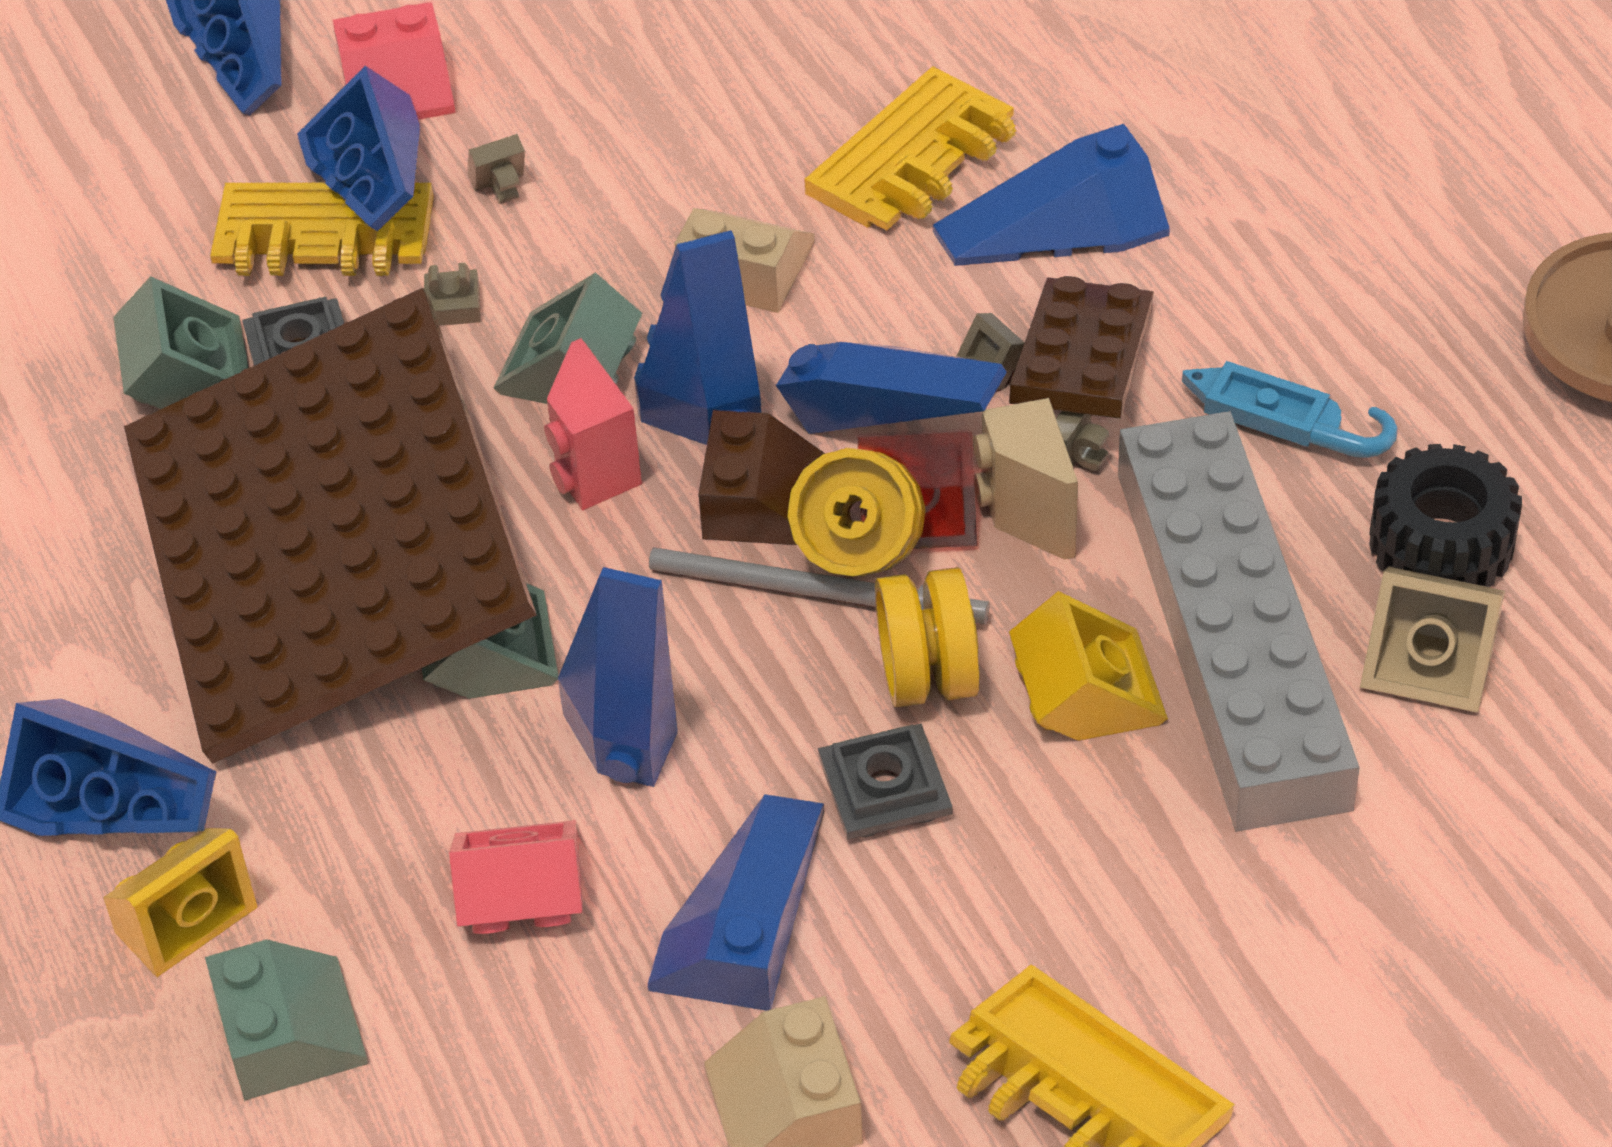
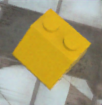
(1085, 671)
(182, 899)

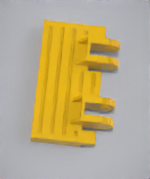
(911, 150)
(314, 227)
(1082, 1066)

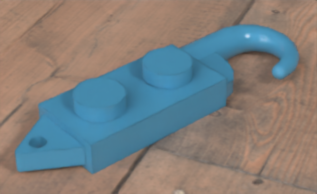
(1285, 409)

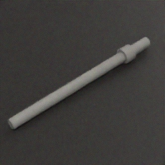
(779, 579)

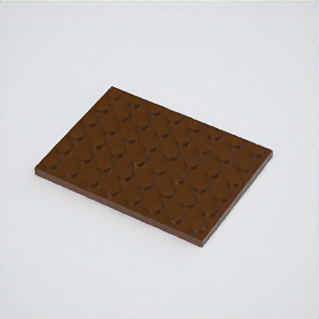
(324, 525)

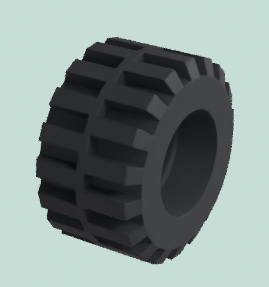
(1450, 487)

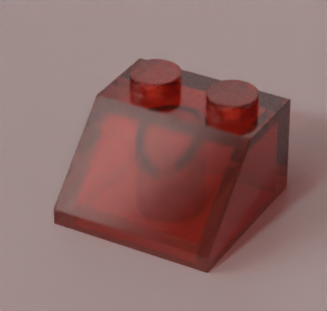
(945, 472)

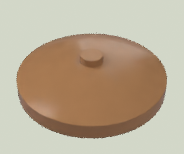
(1571, 314)

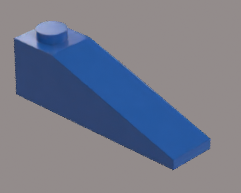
(238, 41)
(366, 146)
(1075, 198)
(701, 343)
(882, 384)
(620, 679)
(96, 775)
(740, 917)

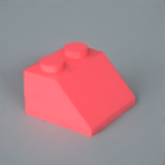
(402, 48)
(590, 431)
(516, 876)

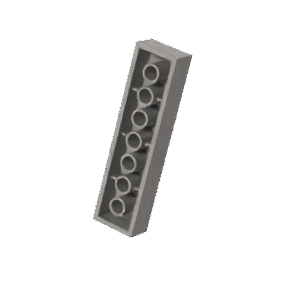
(1236, 623)

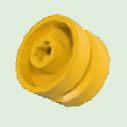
(823, 503)
(935, 636)

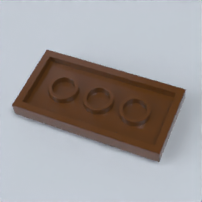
(1083, 346)

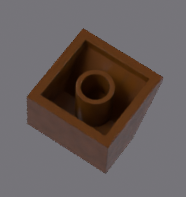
(750, 477)

